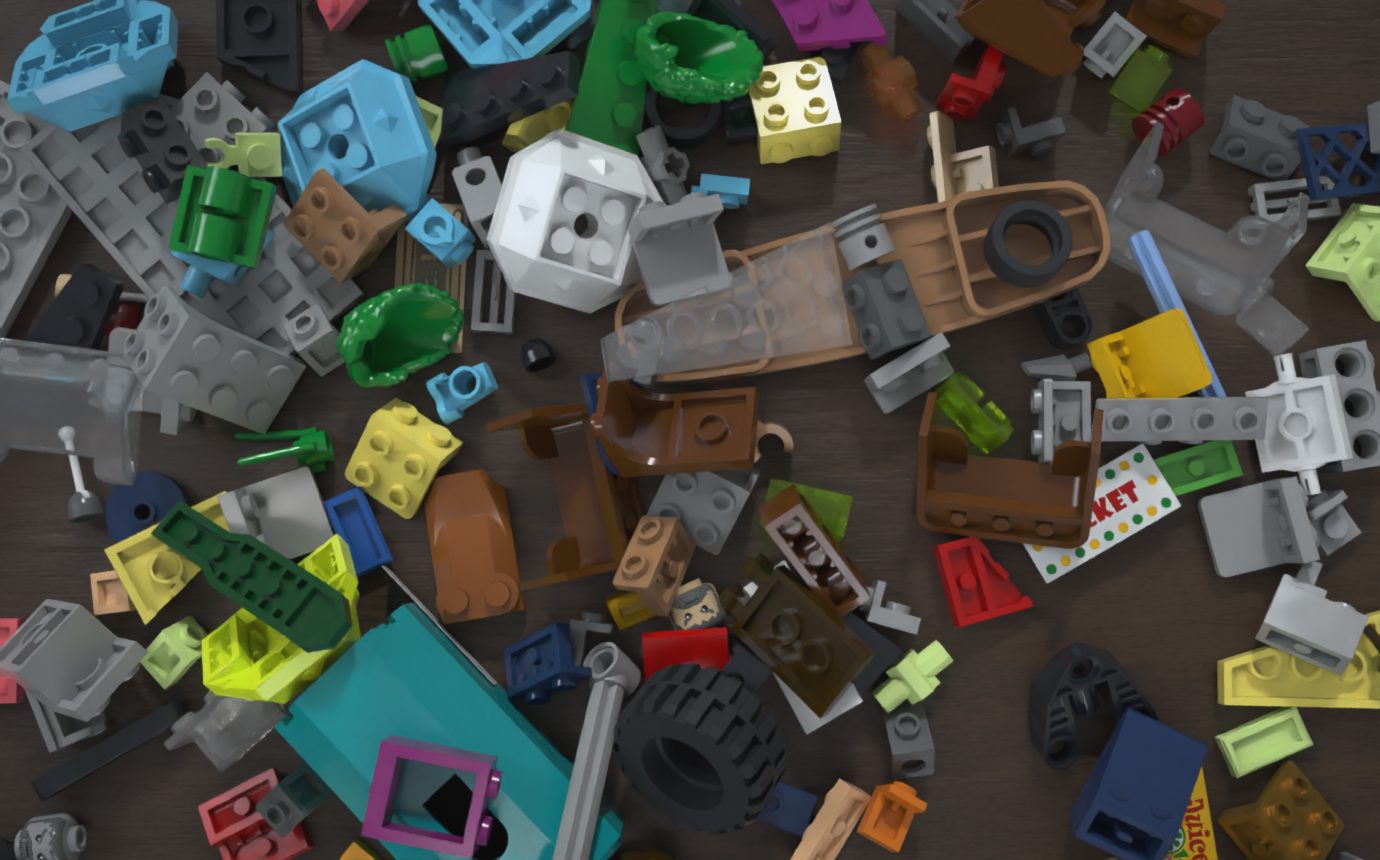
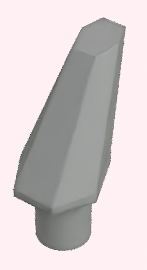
(1057, 367)

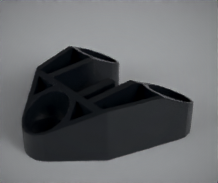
(1062, 676)

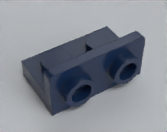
(543, 665)

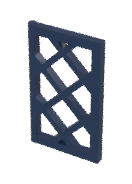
(1315, 163)

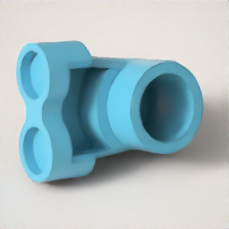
(454, 392)

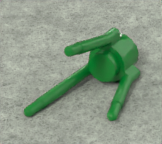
(312, 449)

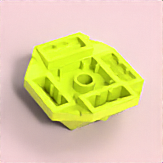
(258, 662)

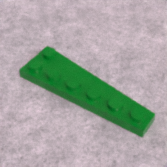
(611, 83)

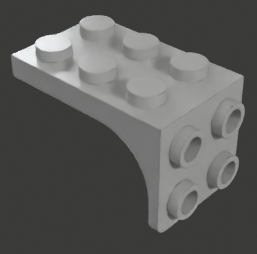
(209, 365)

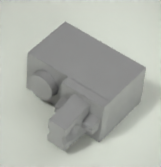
(1310, 625)

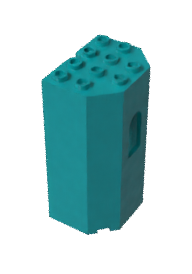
(423, 688)

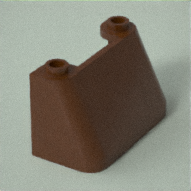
(1032, 30)

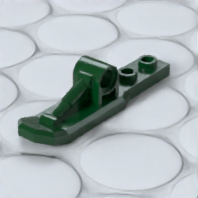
(259, 579)

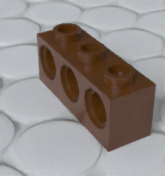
(814, 551)

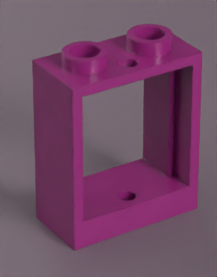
(385, 787)

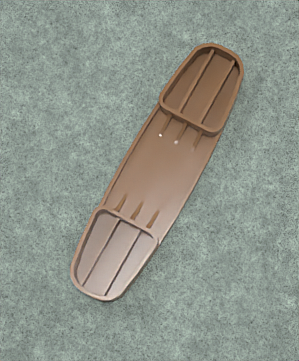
(944, 263)

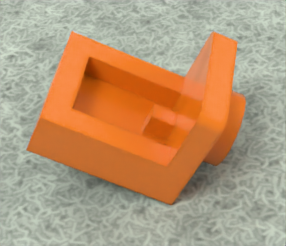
(890, 815)

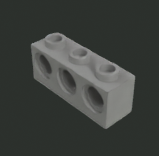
(1360, 389)

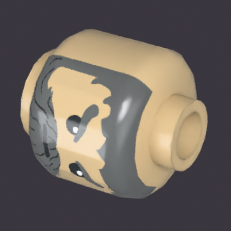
(696, 607)

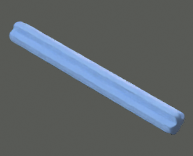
(1165, 293)

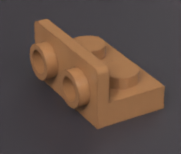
(655, 562)

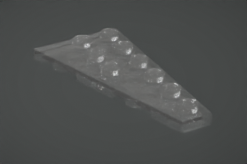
(760, 311)

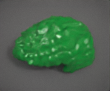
(696, 58)
(398, 334)

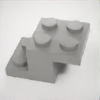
(69, 659)

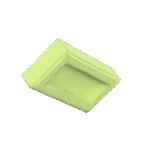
(1263, 741)

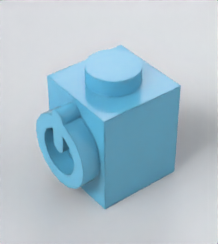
(441, 234)

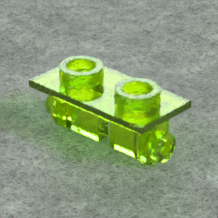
(983, 426)

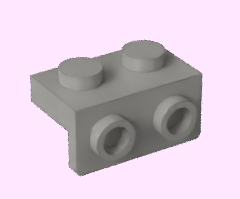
(1062, 415)

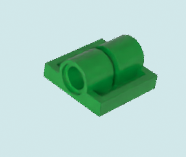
(222, 216)

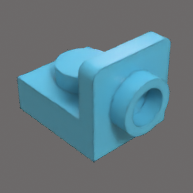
(730, 189)

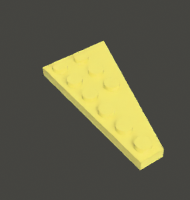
(1280, 679)

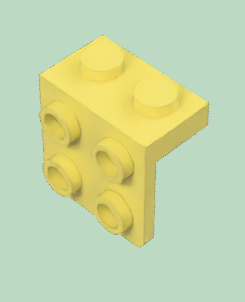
(795, 111)
(400, 456)

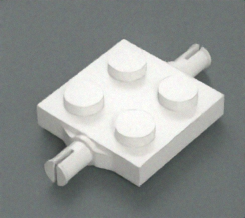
(1302, 424)

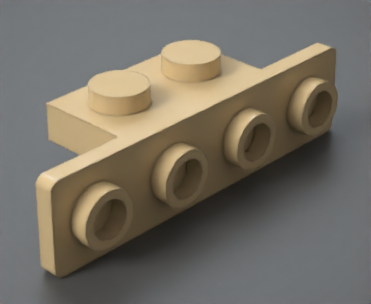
(959, 171)

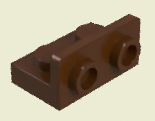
(1177, 23)

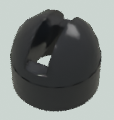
(537, 355)

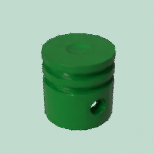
(417, 53)

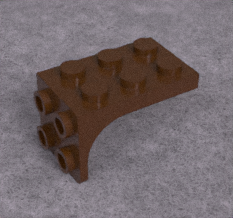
(675, 432)

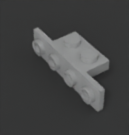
(1183, 419)

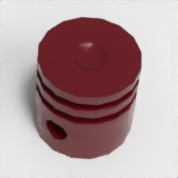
(1178, 120)

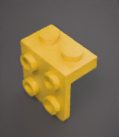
(1151, 359)

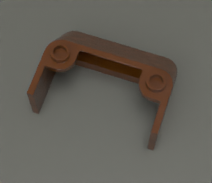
(1005, 496)
(594, 504)

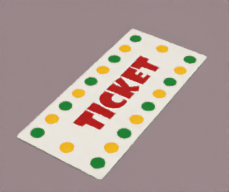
(1126, 499)

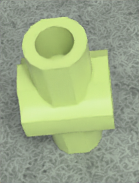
(912, 676)

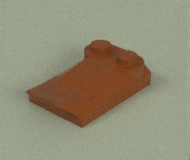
(472, 548)

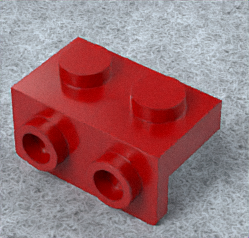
(965, 96)

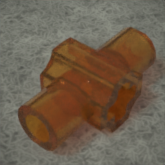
(891, 81)

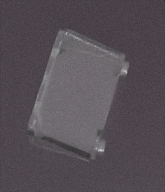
(71, 405)

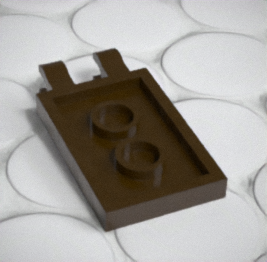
(796, 634)

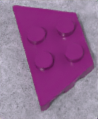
(829, 23)

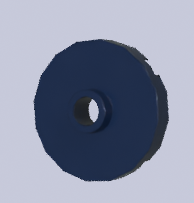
(126, 502)

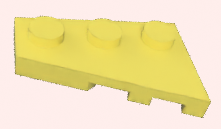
(153, 570)

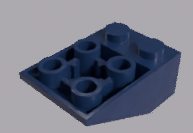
(1138, 789)

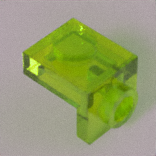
(1142, 77)

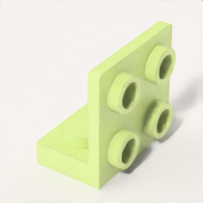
(1353, 255)

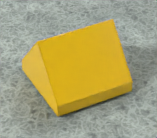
(627, 608)

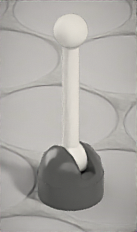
(84, 504)

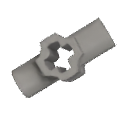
(663, 164)

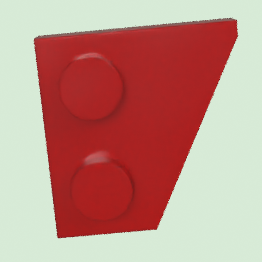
(975, 583)

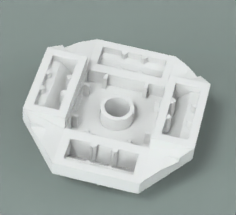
(536, 216)

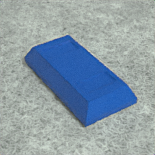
(358, 527)

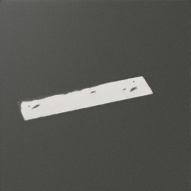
(440, 625)

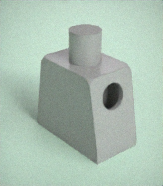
(479, 189)

